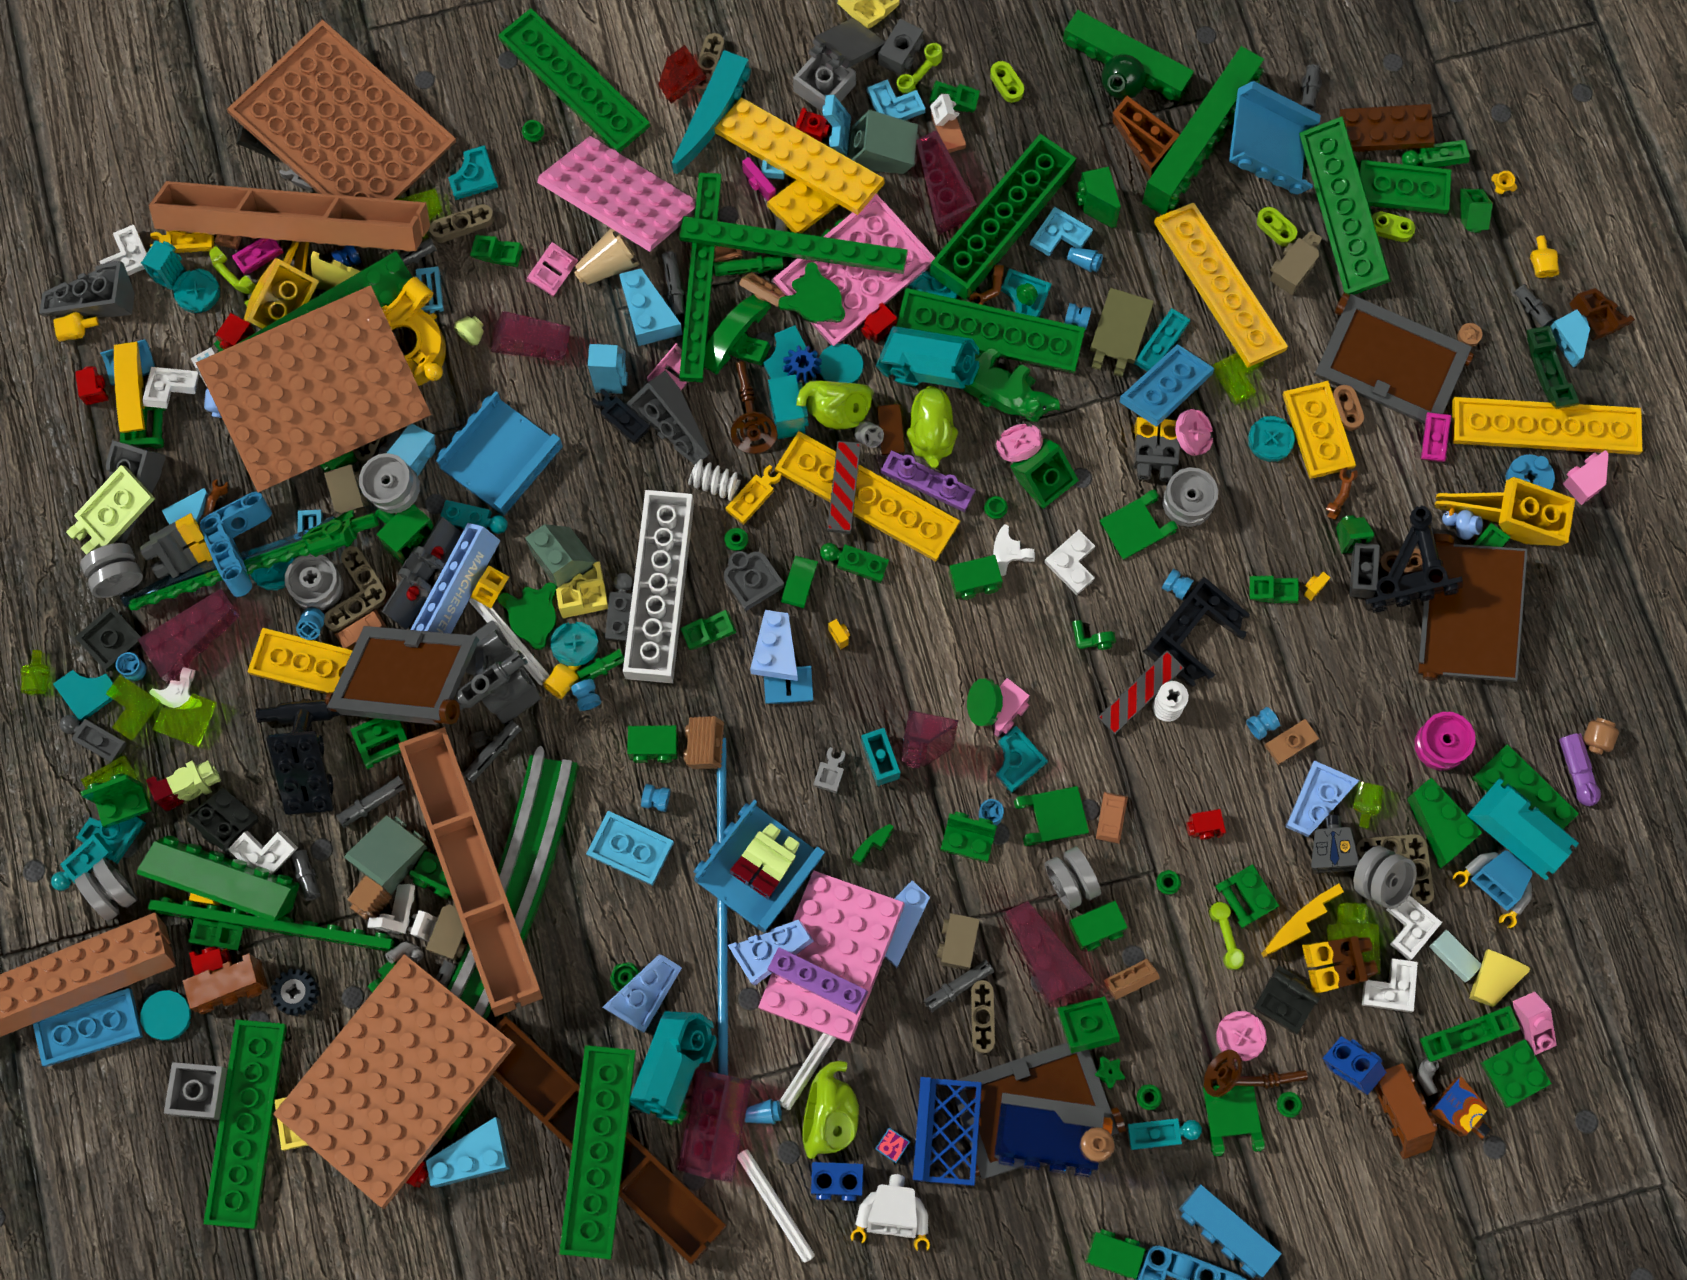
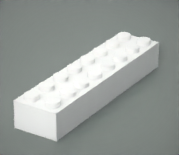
(658, 586)

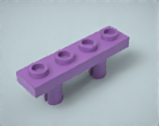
(928, 481)
(817, 980)

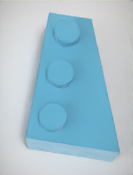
(648, 310)
(607, 368)
(414, 447)
(470, 1157)

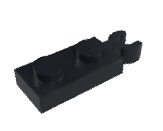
(622, 417)

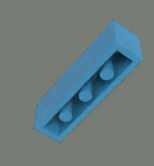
(1229, 1231)

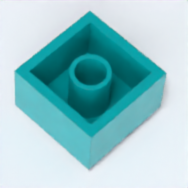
(783, 399)

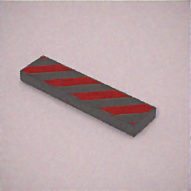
(844, 487)
(1140, 692)

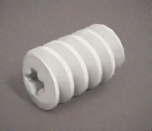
(715, 480)
(1170, 701)

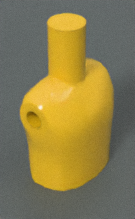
(1544, 259)
(73, 326)
(561, 680)

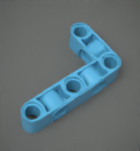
(221, 528)
(1180, 1267)

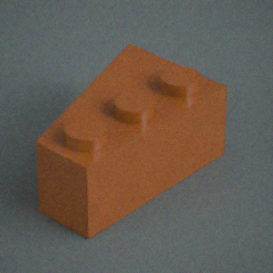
(1144, 133)
(225, 984)
(1406, 1111)

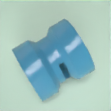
(1077, 315)
(1179, 585)
(310, 623)
(125, 666)
(586, 695)
(1262, 723)
(655, 797)
(992, 808)

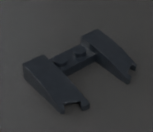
(1201, 600)

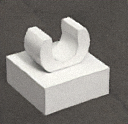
(943, 110)
(423, 925)

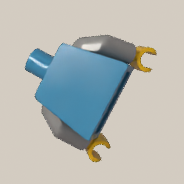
(1503, 879)

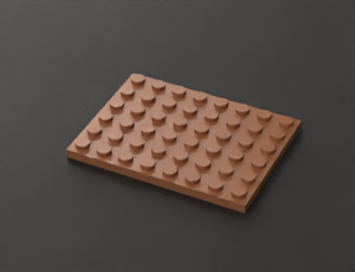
(340, 120)
(313, 388)
(394, 1081)

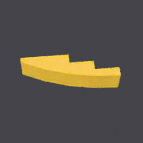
(129, 387)
(1297, 926)

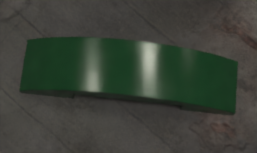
(1548, 368)

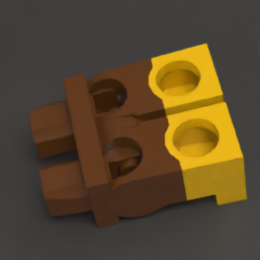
(1347, 960)

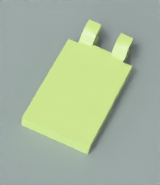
(111, 510)

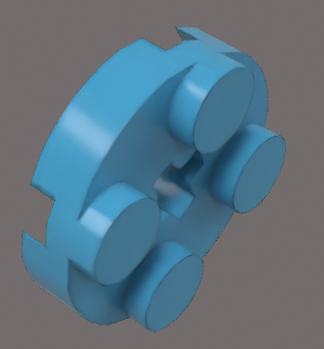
(1533, 464)

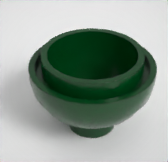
(1130, 72)

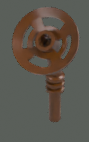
(754, 422)
(1229, 1076)

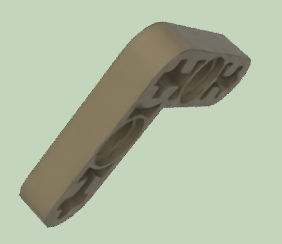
(366, 591)
(1402, 843)

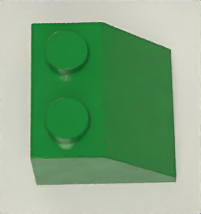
(1099, 196)
(1045, 474)

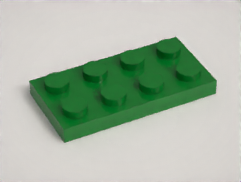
(1406, 186)
(1528, 782)

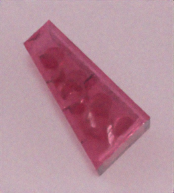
(947, 191)
(188, 634)
(1047, 958)

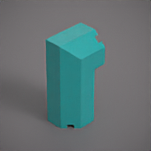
(928, 358)
(1523, 830)
(674, 1054)

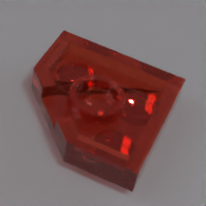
(680, 74)

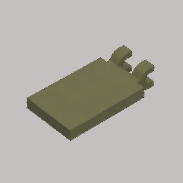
(1120, 329)

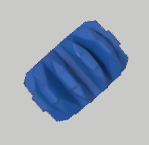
(795, 359)

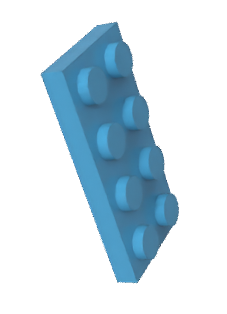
(1166, 385)
(88, 1028)

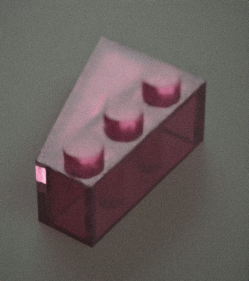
(529, 337)

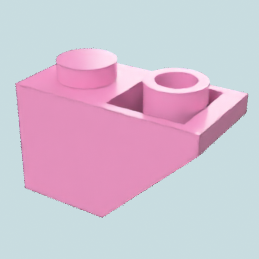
(1589, 479)
(1014, 703)
(1535, 1022)

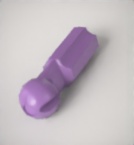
(1580, 769)

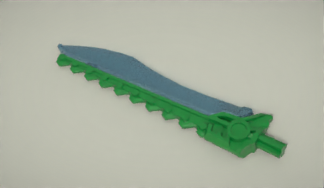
(315, 541)

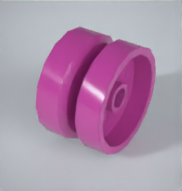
(1457, 743)

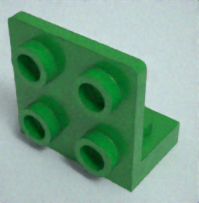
(118, 799)
(968, 837)

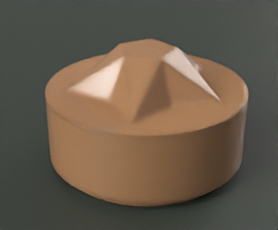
(1470, 334)

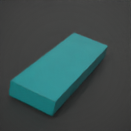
(1162, 339)

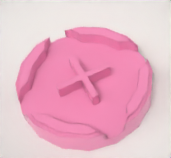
(1194, 432)
(1019, 443)
(1241, 1033)

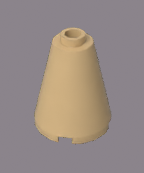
(606, 258)

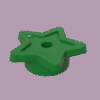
(1105, 1076)

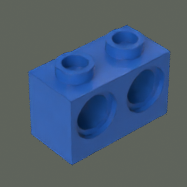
(1352, 1067)
(837, 1172)

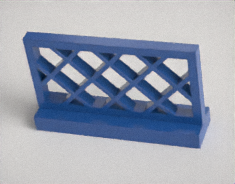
(925, 1134)

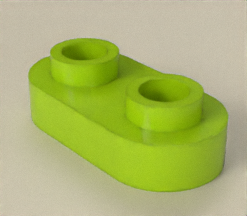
(1008, 83)
(1278, 226)
(1392, 226)

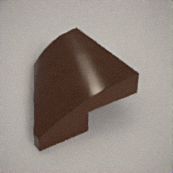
(1600, 313)

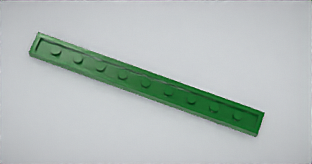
(793, 245)
(700, 284)
(282, 926)

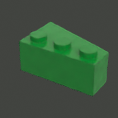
(1442, 821)

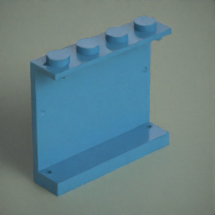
(1269, 138)
(498, 454)
(716, 877)

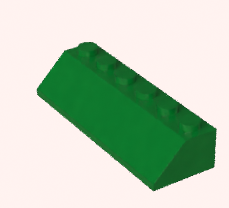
(219, 878)

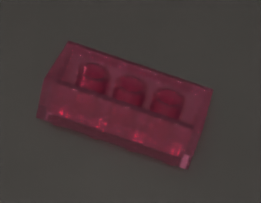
(927, 738)
(714, 1125)

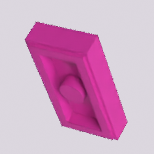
(757, 179)
(257, 255)
(1435, 437)

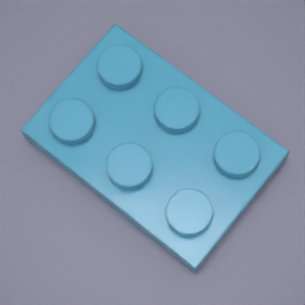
(630, 848)

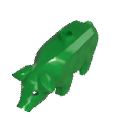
(1009, 391)

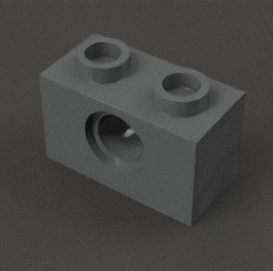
(905, 36)
(1364, 570)

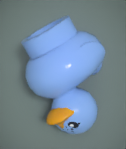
(1466, 523)

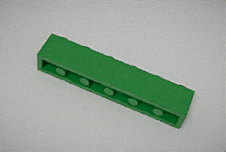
(1104, 42)

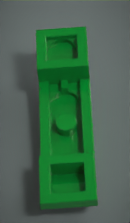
(731, 331)
(1469, 1034)

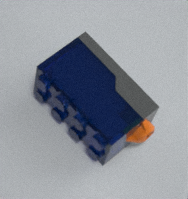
(1046, 1133)

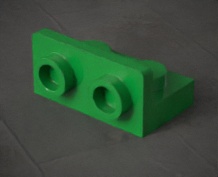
(430, 873)

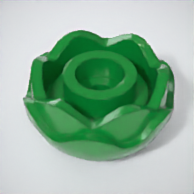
(620, 971)

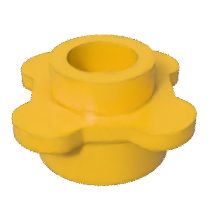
(1507, 177)

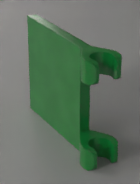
(1134, 528)
(1057, 815)
(1232, 1116)

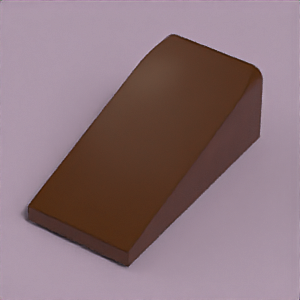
(891, 423)

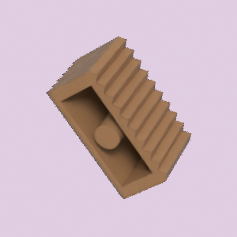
(704, 742)
(369, 898)

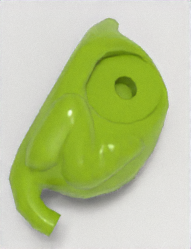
(836, 403)
(932, 426)
(830, 1113)

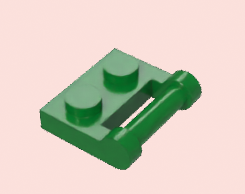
(139, 438)
(375, 733)
(1254, 893)

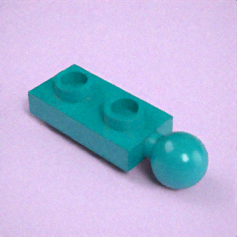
(461, 514)
(81, 861)
(1161, 1133)

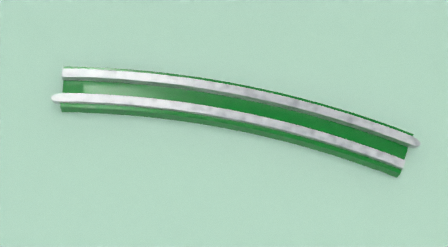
(525, 859)

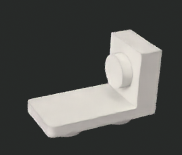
(399, 920)

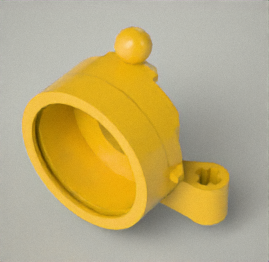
(430, 349)

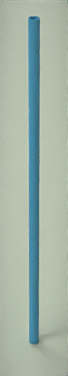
(722, 926)

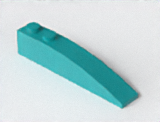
(717, 100)

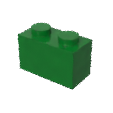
(975, 577)
(652, 743)
(1098, 926)
(1115, 1255)

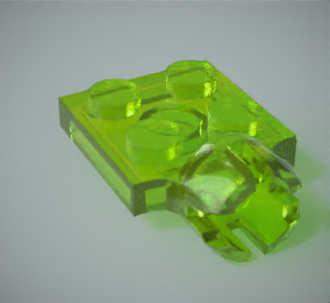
(1354, 922)

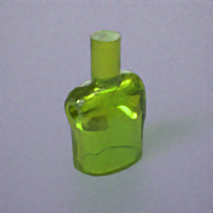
(34, 675)
(1368, 802)

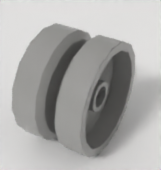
(389, 483)
(1190, 497)
(111, 570)
(314, 582)
(1385, 877)
(1072, 878)
(106, 889)

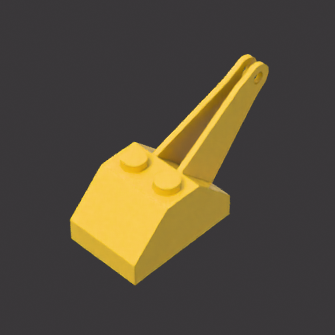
(281, 288)
(1526, 512)

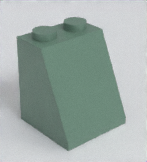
(883, 143)
(559, 553)
(387, 853)

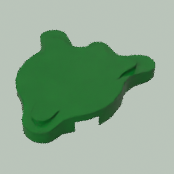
(815, 297)
(532, 615)

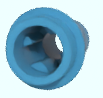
(1085, 258)
(764, 1112)

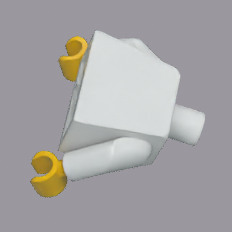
(893, 1212)

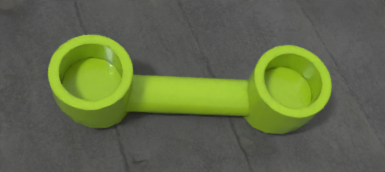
(934, 55)
(218, 259)
(1234, 957)

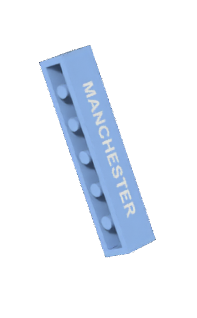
(457, 580)

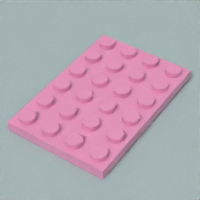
(618, 193)
(860, 287)
(850, 940)

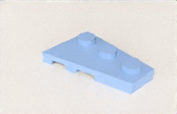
(774, 648)
(1318, 797)
(915, 904)
(758, 951)
(644, 993)

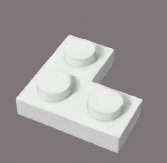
(131, 250)
(164, 381)
(1067, 565)
(270, 856)
(1418, 927)
(1398, 993)

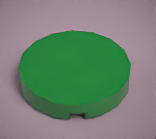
(984, 702)

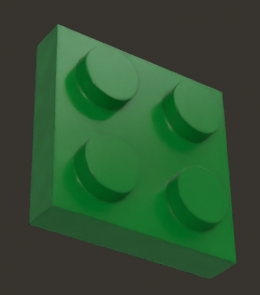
(1088, 1024)
(1515, 1073)

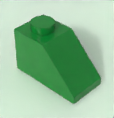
(1475, 209)
(1352, 531)

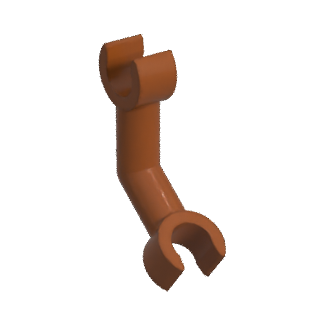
(996, 286)
(213, 497)
(1335, 507)

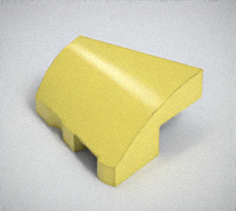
(868, 11)
(329, 273)
(583, 594)
(1496, 978)

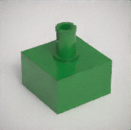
(404, 531)

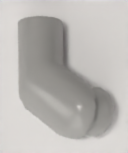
(409, 949)
(1425, 1075)

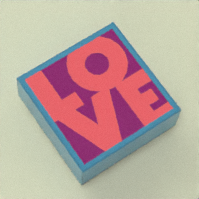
(892, 1145)

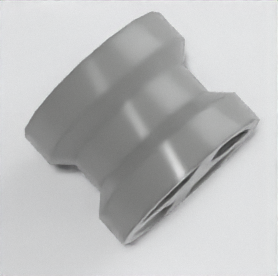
(874, 433)

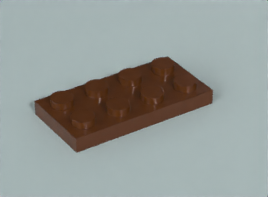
(1389, 127)

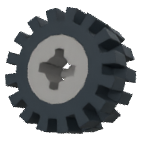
(304, 994)

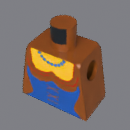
(1460, 1110)

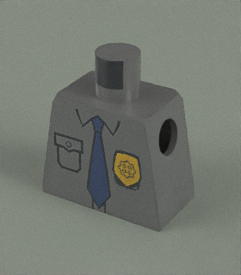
(1334, 848)

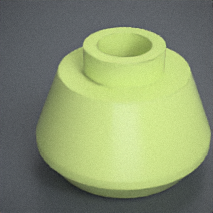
(469, 329)

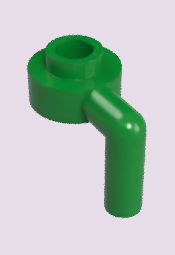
(1101, 640)

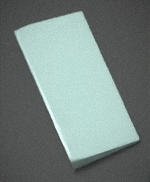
(1455, 956)

